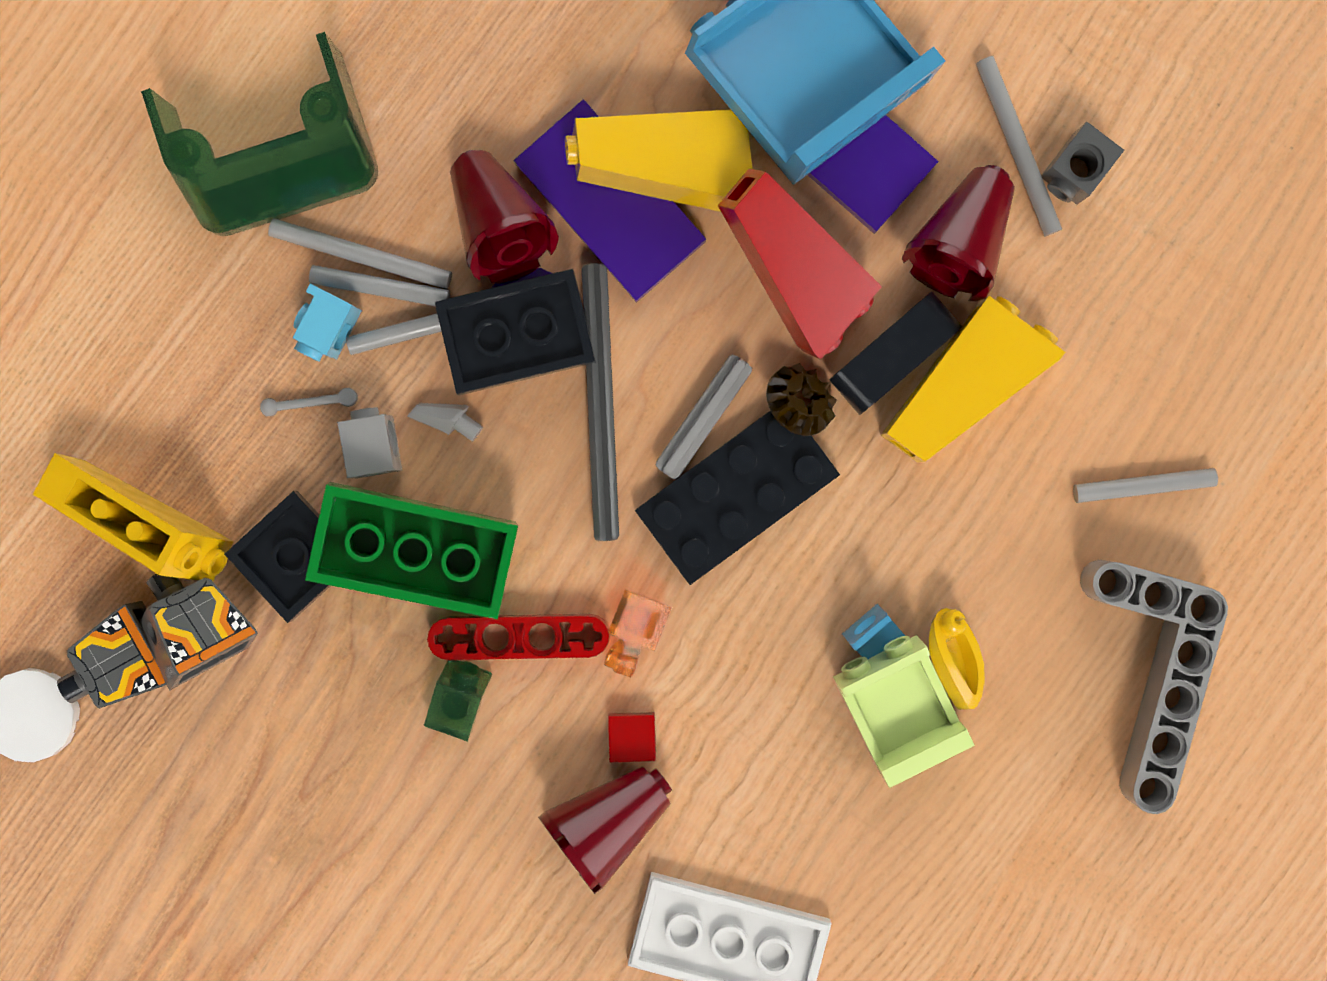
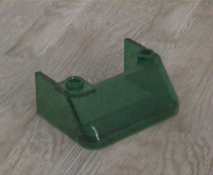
(279, 176)

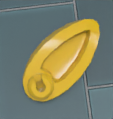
(957, 658)

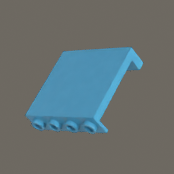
(807, 72)

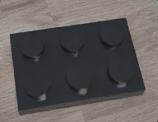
(515, 332)

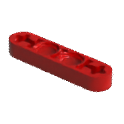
(519, 641)

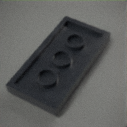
(735, 495)

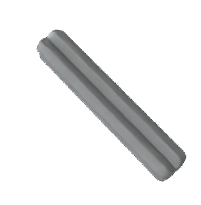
(703, 416)

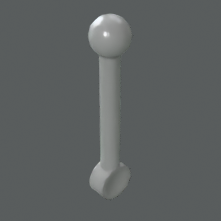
(346, 397)

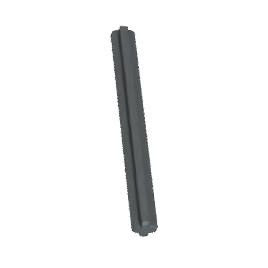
(601, 404)

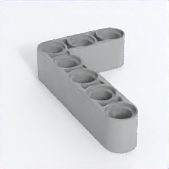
(1165, 673)

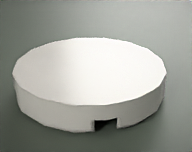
(34, 716)

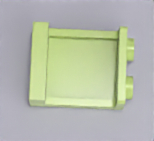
(902, 710)

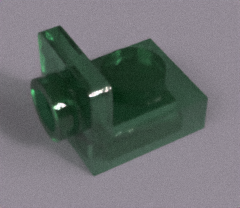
(457, 699)

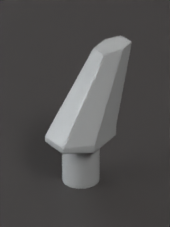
(447, 418)

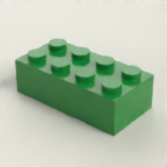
(411, 550)

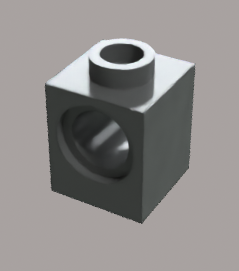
(1097, 153)

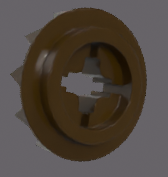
(791, 410)

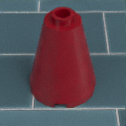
(498, 220)
(964, 236)
(607, 823)

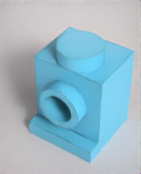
(324, 324)

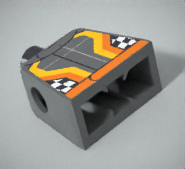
(192, 628)
(112, 660)

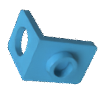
(872, 632)

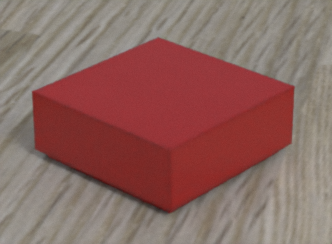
(632, 737)

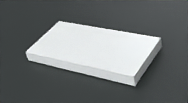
(724, 936)

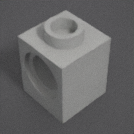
(369, 444)

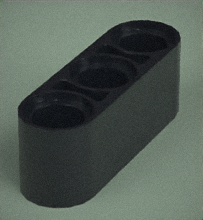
(895, 353)

